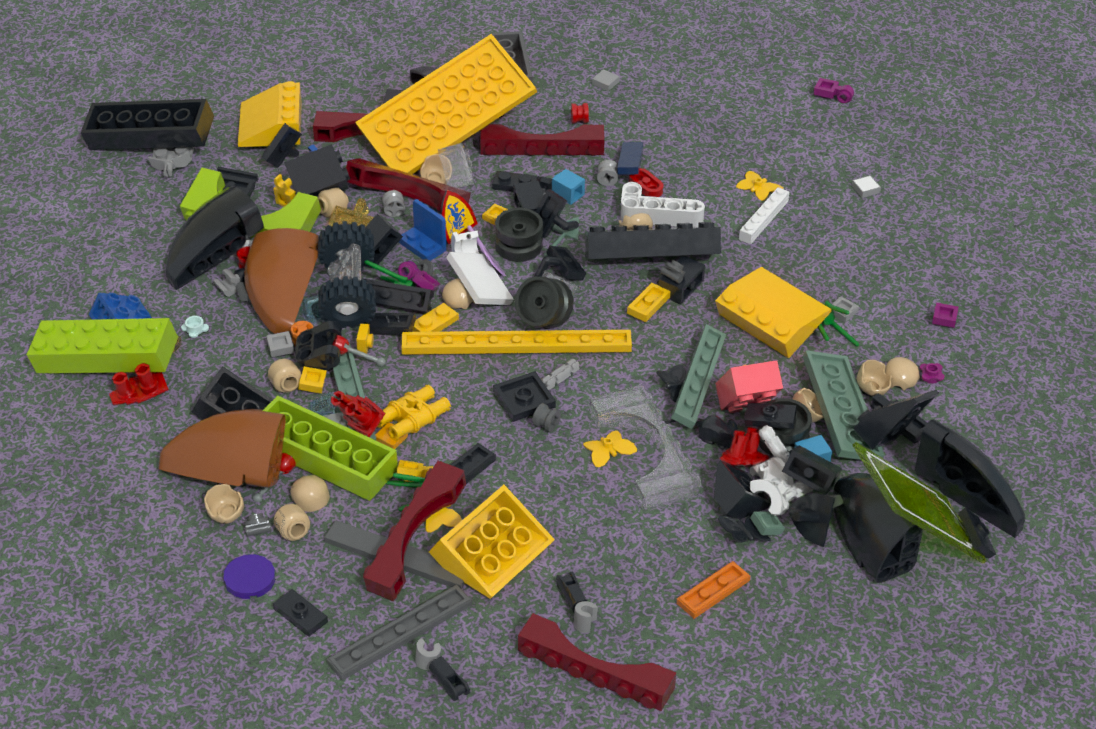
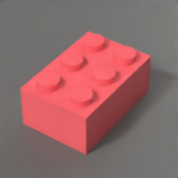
(748, 385)

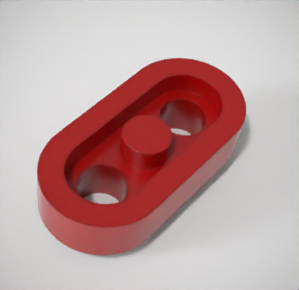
(650, 184)

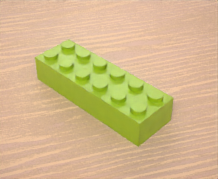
(102, 345)
(335, 450)

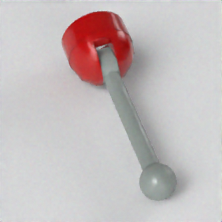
(343, 344)
(287, 466)

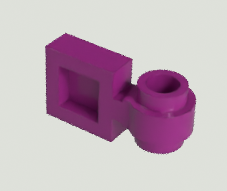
(830, 88)
(421, 278)

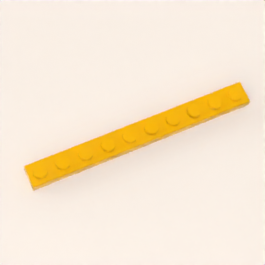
(516, 341)

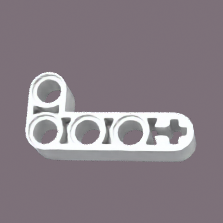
(660, 209)

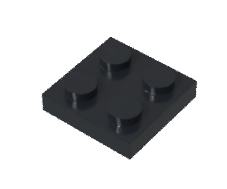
(523, 395)

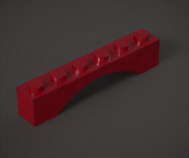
(335, 126)
(583, 140)
(385, 178)
(440, 489)
(641, 682)

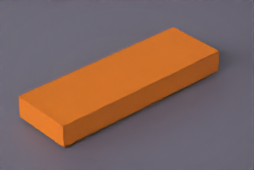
(713, 589)

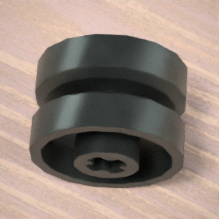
(519, 234)
(544, 302)
(789, 436)

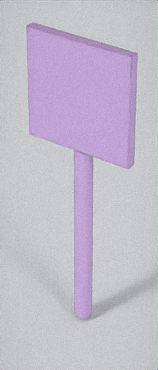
(491, 259)

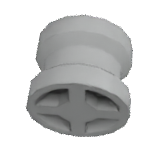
(610, 168)
(393, 203)

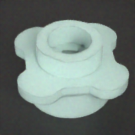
(194, 326)

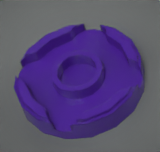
(249, 576)

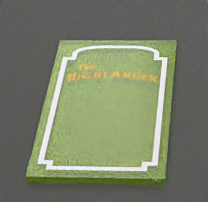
(917, 502)

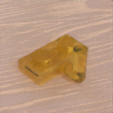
(357, 215)

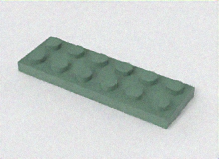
(838, 399)

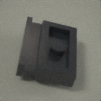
(241, 179)

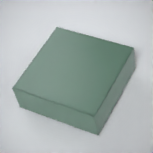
(767, 523)

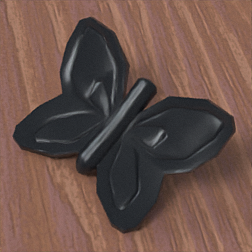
(674, 380)
(742, 531)

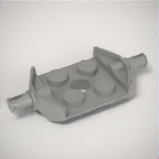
(168, 159)

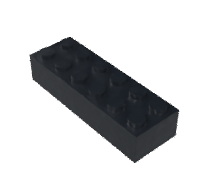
(147, 124)
(652, 242)

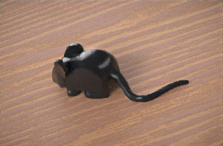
(715, 430)

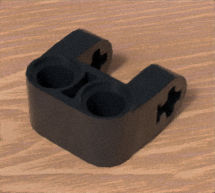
(315, 346)

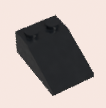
(229, 393)
(888, 422)

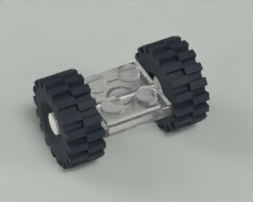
(344, 254)

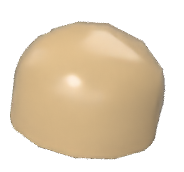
(433, 169)
(637, 219)
(456, 295)
(903, 372)
(873, 379)
(810, 400)
(310, 493)
(223, 503)

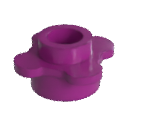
(932, 372)

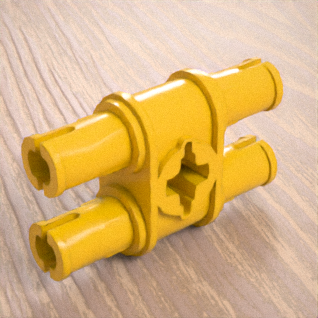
(413, 412)

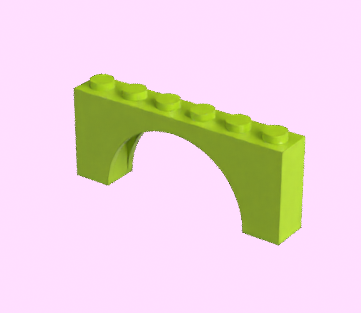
(298, 214)

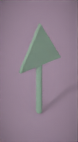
(570, 233)

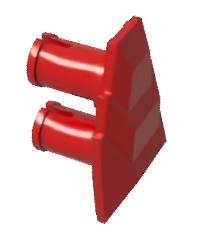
(138, 388)
(359, 412)
(744, 449)

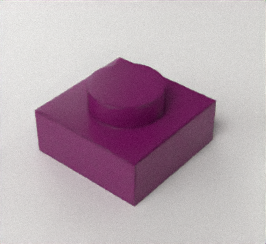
(945, 315)

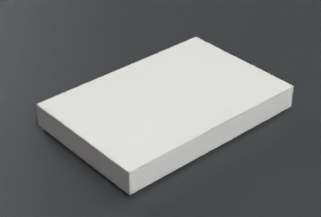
(480, 278)

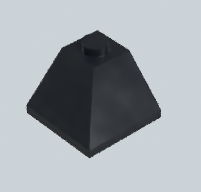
(734, 492)

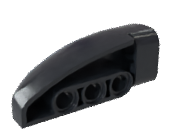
(212, 235)
(968, 477)
(872, 531)

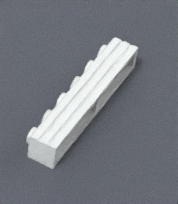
(764, 215)

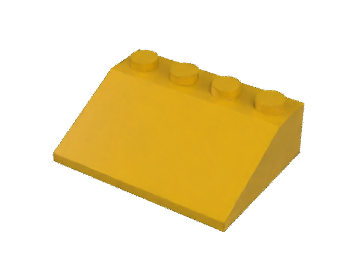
(267, 112)
(771, 310)
(492, 543)

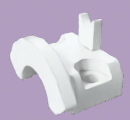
(461, 244)
(772, 471)
(779, 504)

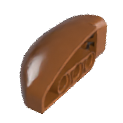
(279, 274)
(229, 448)

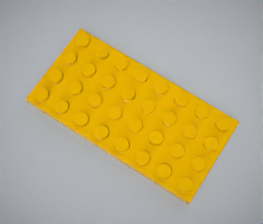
(446, 106)

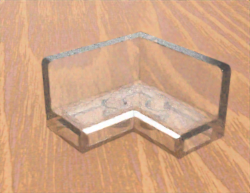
(457, 165)

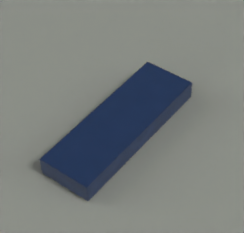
(630, 158)

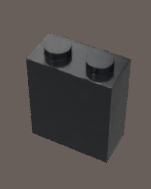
(318, 171)

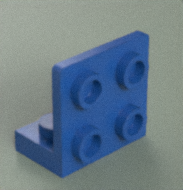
(428, 235)
(118, 307)

